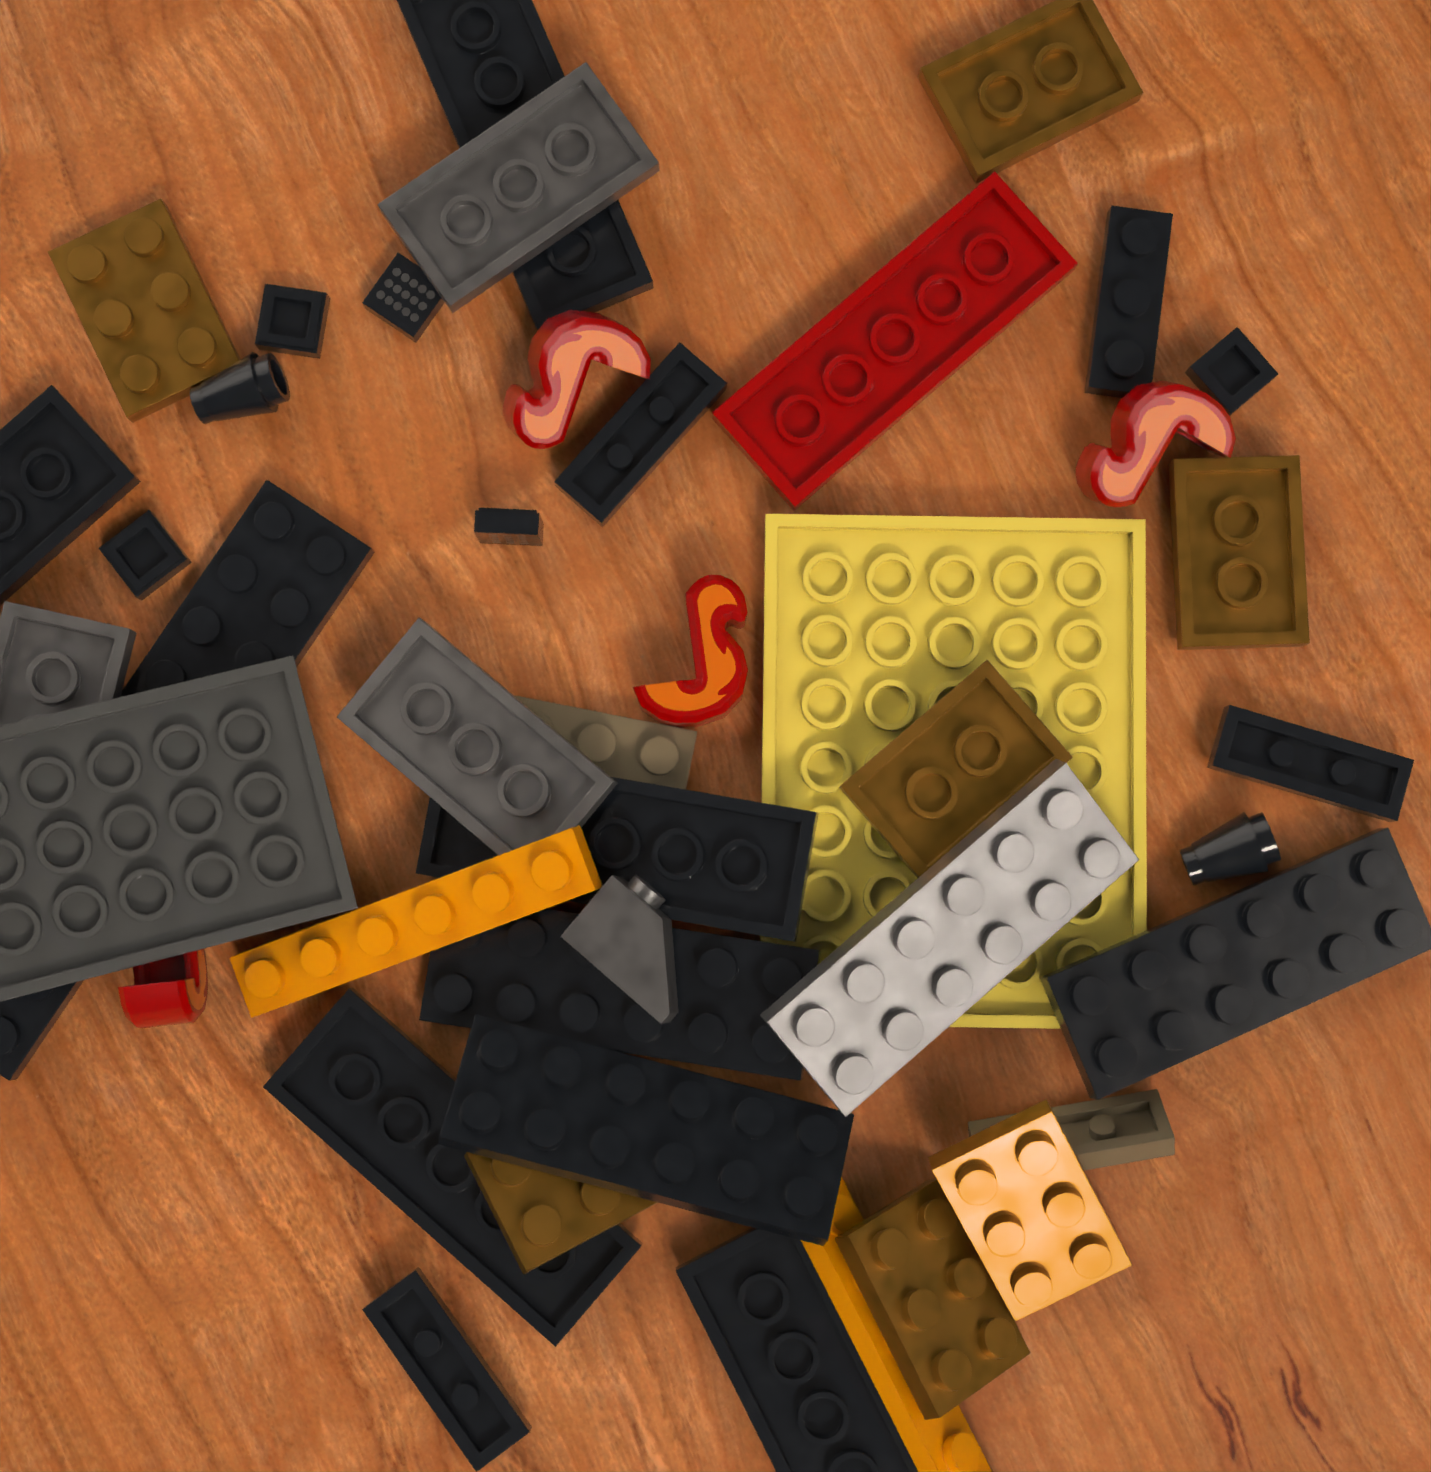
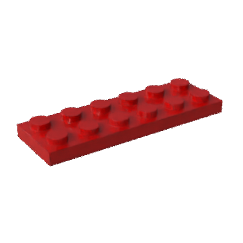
(894, 341)

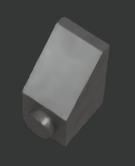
(630, 943)

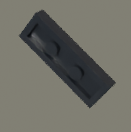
(1128, 301)
(641, 434)
(1310, 763)
(447, 1369)

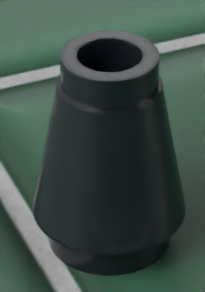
(242, 390)
(1232, 850)

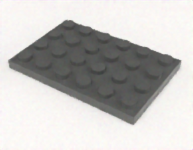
(162, 827)

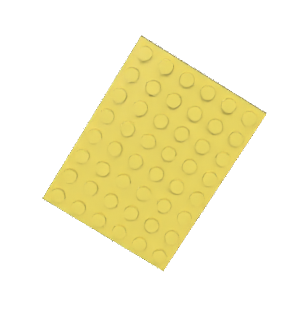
(884, 621)

